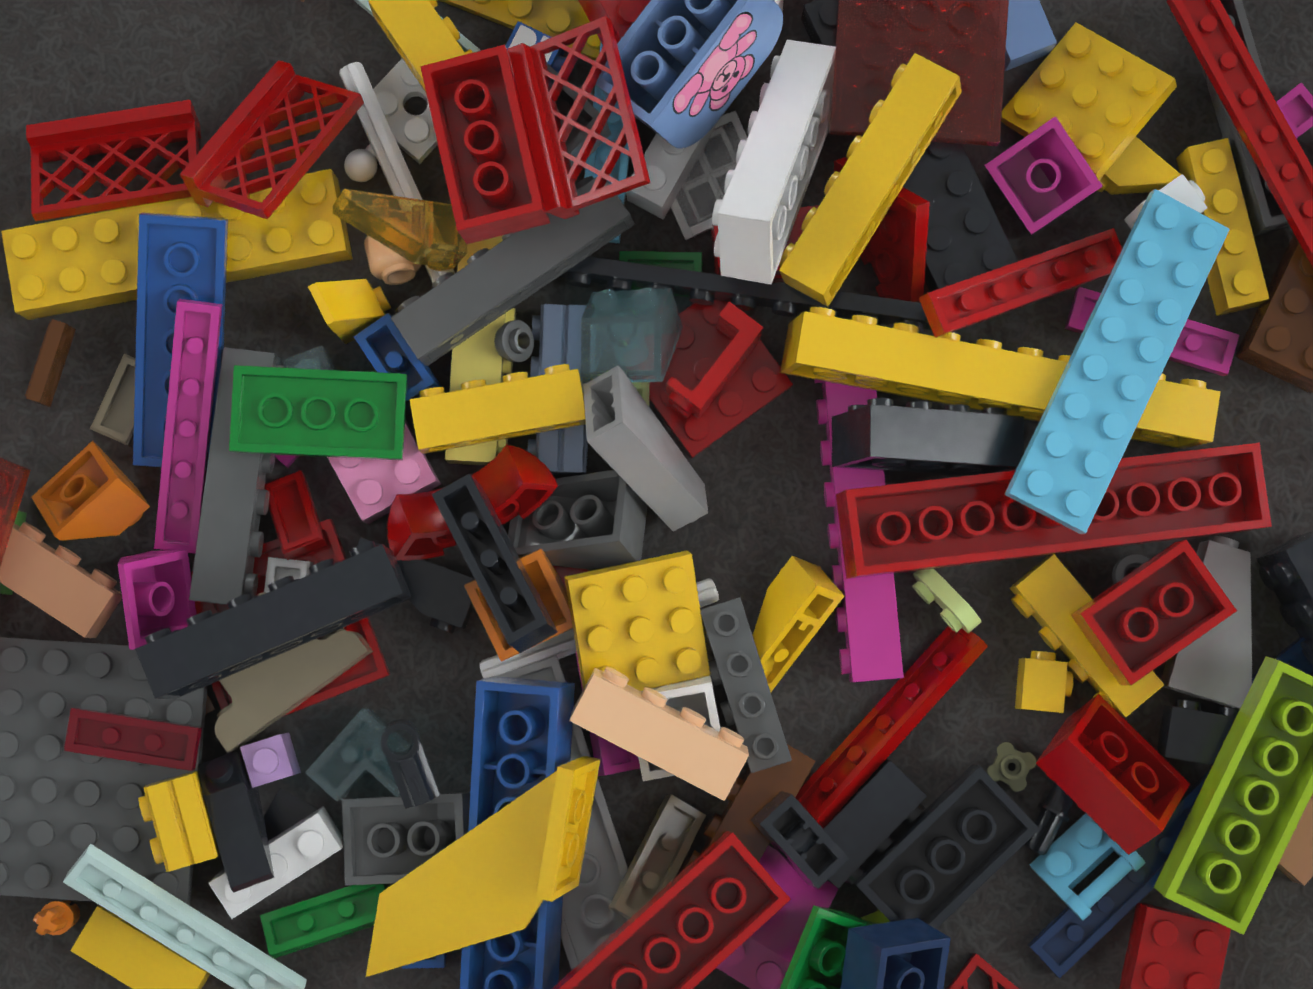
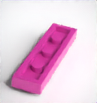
(1197, 345)

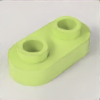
(956, 610)

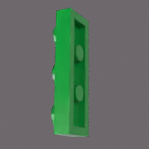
(321, 918)

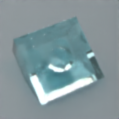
(631, 332)

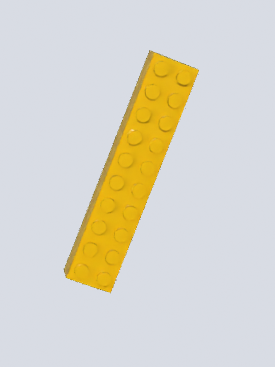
(972, 374)

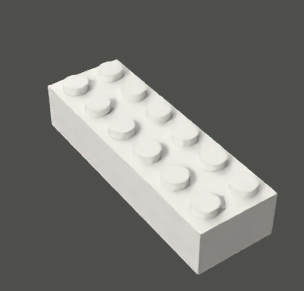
(775, 163)

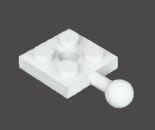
(412, 132)

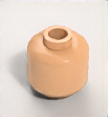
(387, 264)

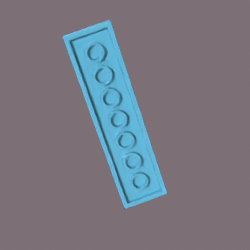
(1117, 362)

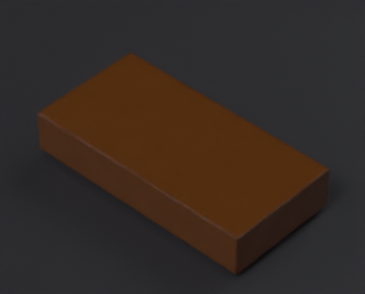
(50, 363)

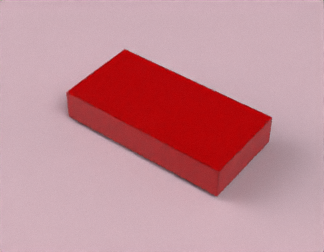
(294, 515)

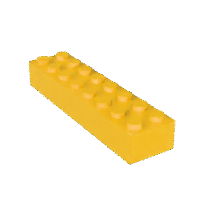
(95, 255)

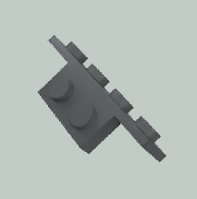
(745, 685)

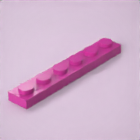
(187, 424)

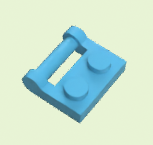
(1078, 854)

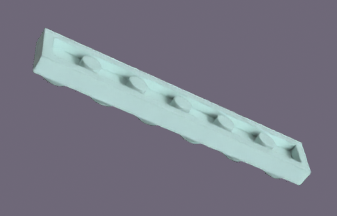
(177, 924)

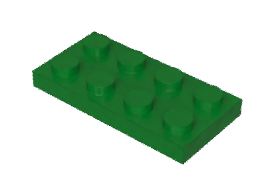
(318, 413)

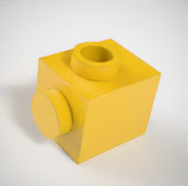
(1043, 683)

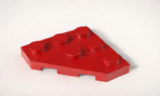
(899, 246)

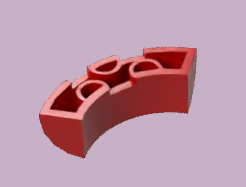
(512, 481)

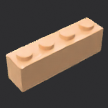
(660, 733)

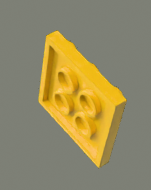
(1094, 92)
(639, 621)

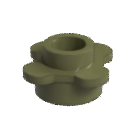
(1022, 761)

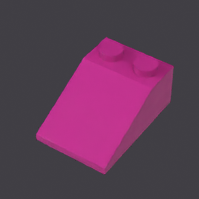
(768, 952)

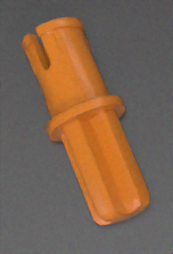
(57, 917)

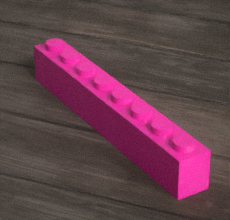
(868, 602)

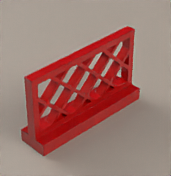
(544, 126)
(252, 128)
(111, 134)

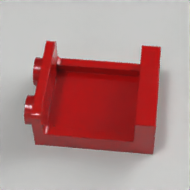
(744, 335)

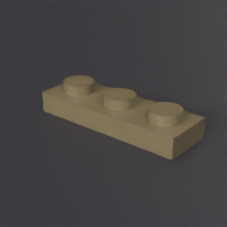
(658, 855)

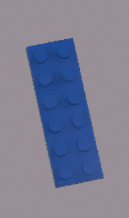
(175, 261)

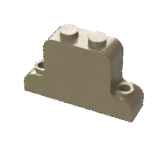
(282, 683)

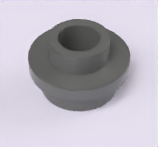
(514, 341)

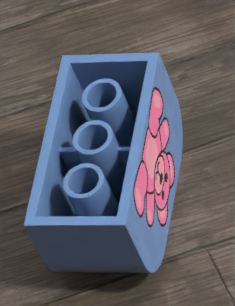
(692, 61)

